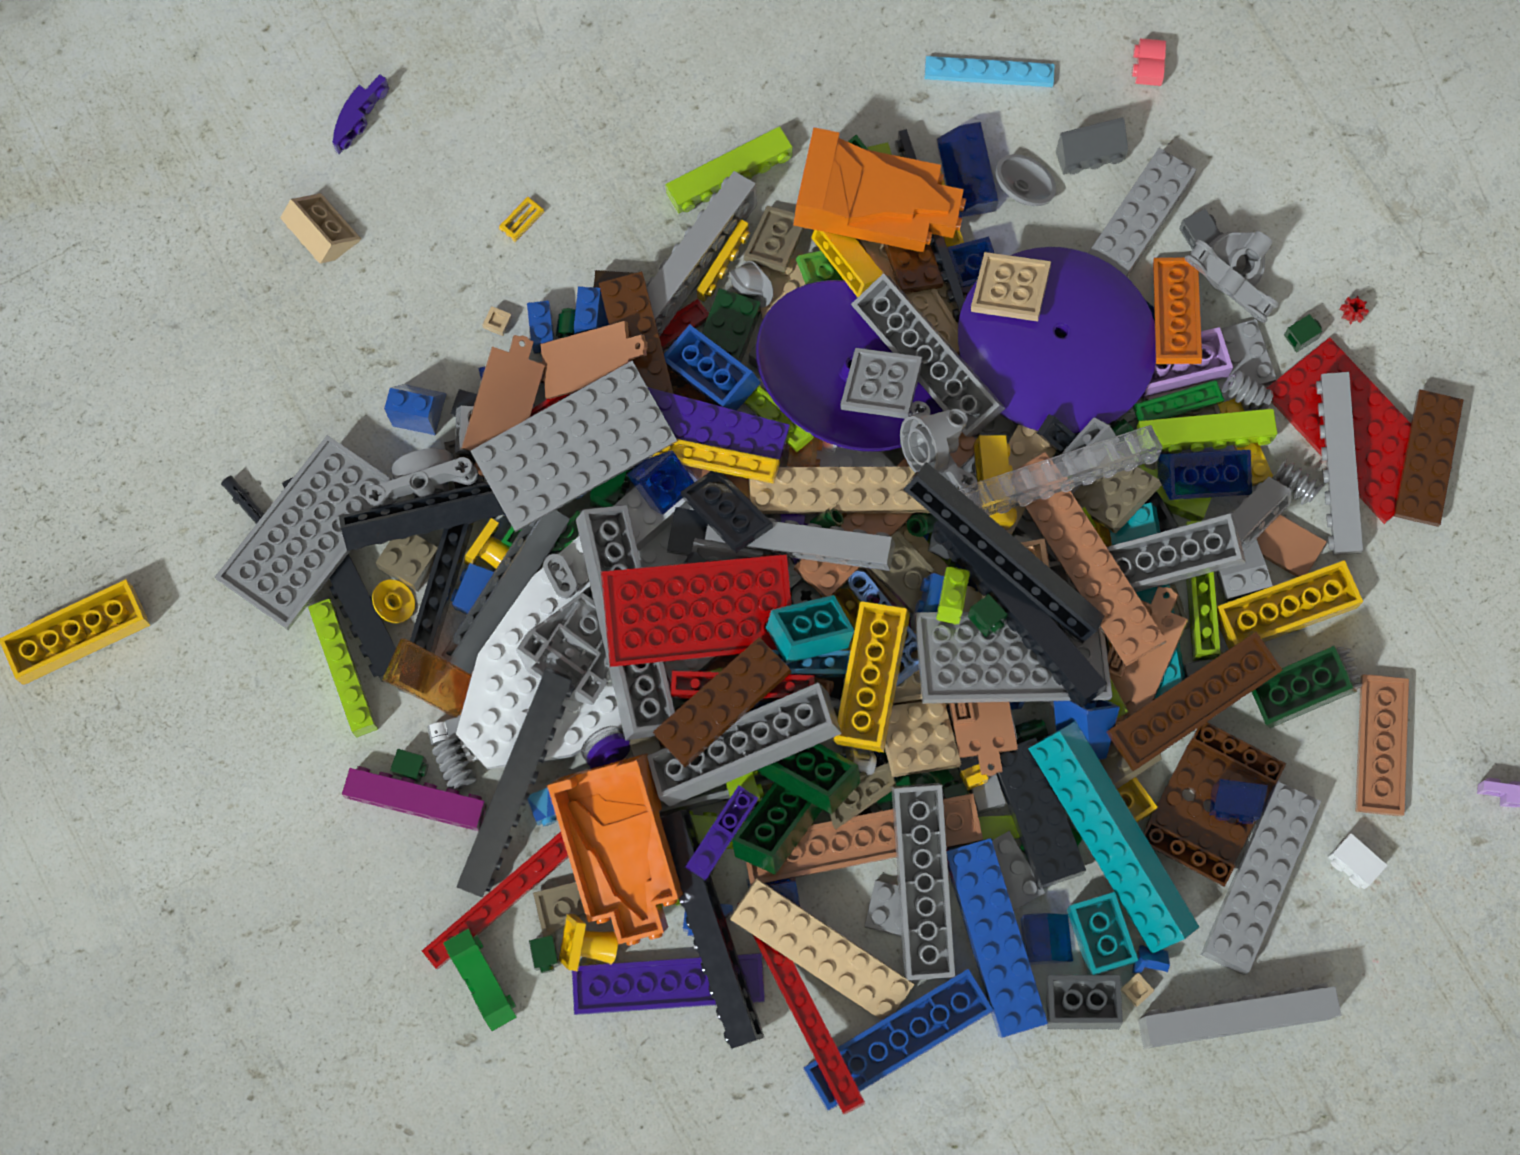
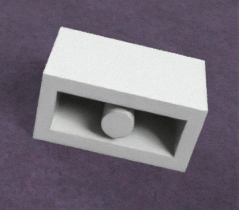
(1357, 861)

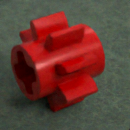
(1349, 307)

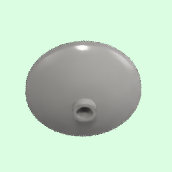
(1025, 180)

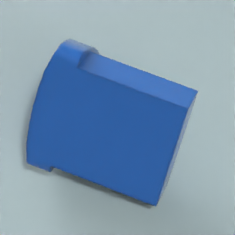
(1157, 960)

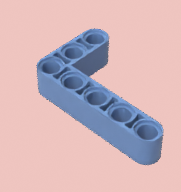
(870, 591)

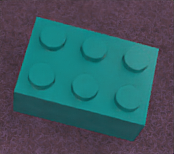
(809, 629)
(1102, 934)

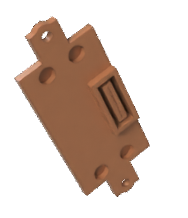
(586, 357)
(504, 394)
(1142, 678)
(984, 731)

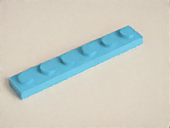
(989, 71)

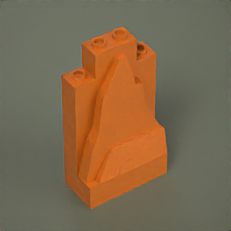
(874, 195)
(618, 846)

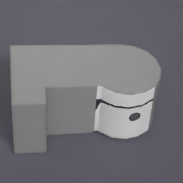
(443, 731)

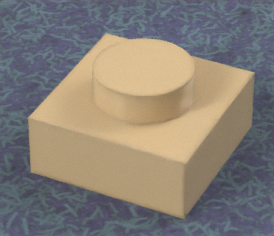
(497, 321)
(1137, 990)

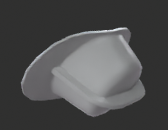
(752, 283)

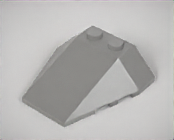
(571, 645)

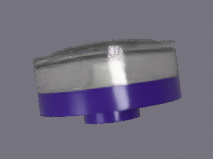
(605, 747)

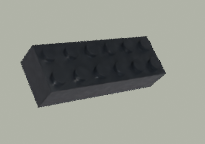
(1039, 818)

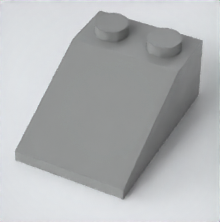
(1247, 577)

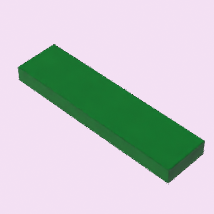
(1179, 402)

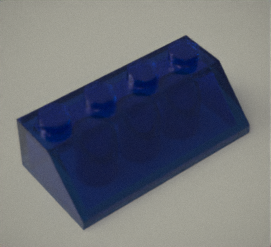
(968, 168)
(1205, 474)

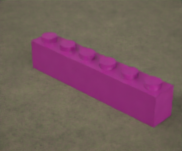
(414, 799)

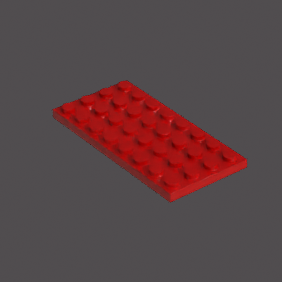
(1378, 425)
(692, 608)

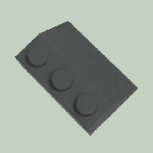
(1092, 146)
(1084, 1002)

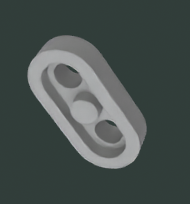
(561, 576)

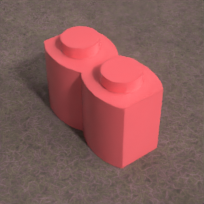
(1150, 62)

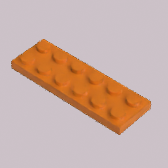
(1176, 312)

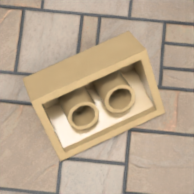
(319, 227)

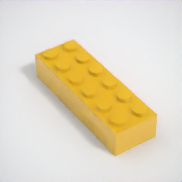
(1290, 605)
(74, 632)
(872, 676)

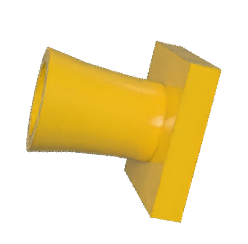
(487, 546)
(588, 944)

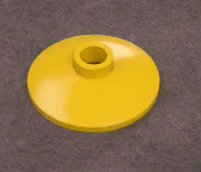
(398, 595)

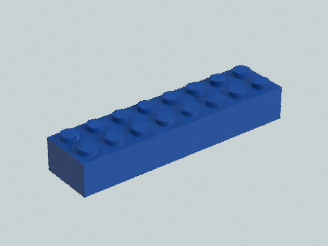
(995, 938)
(906, 1034)

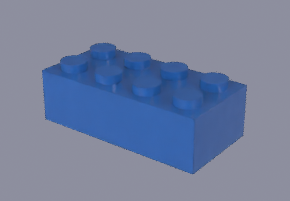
(710, 369)

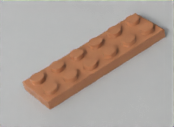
(1382, 745)

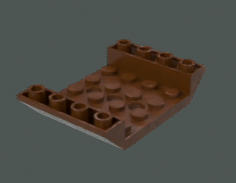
(1184, 827)

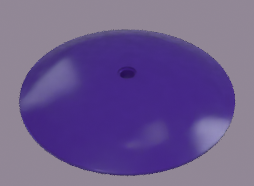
(806, 361)
(1088, 373)

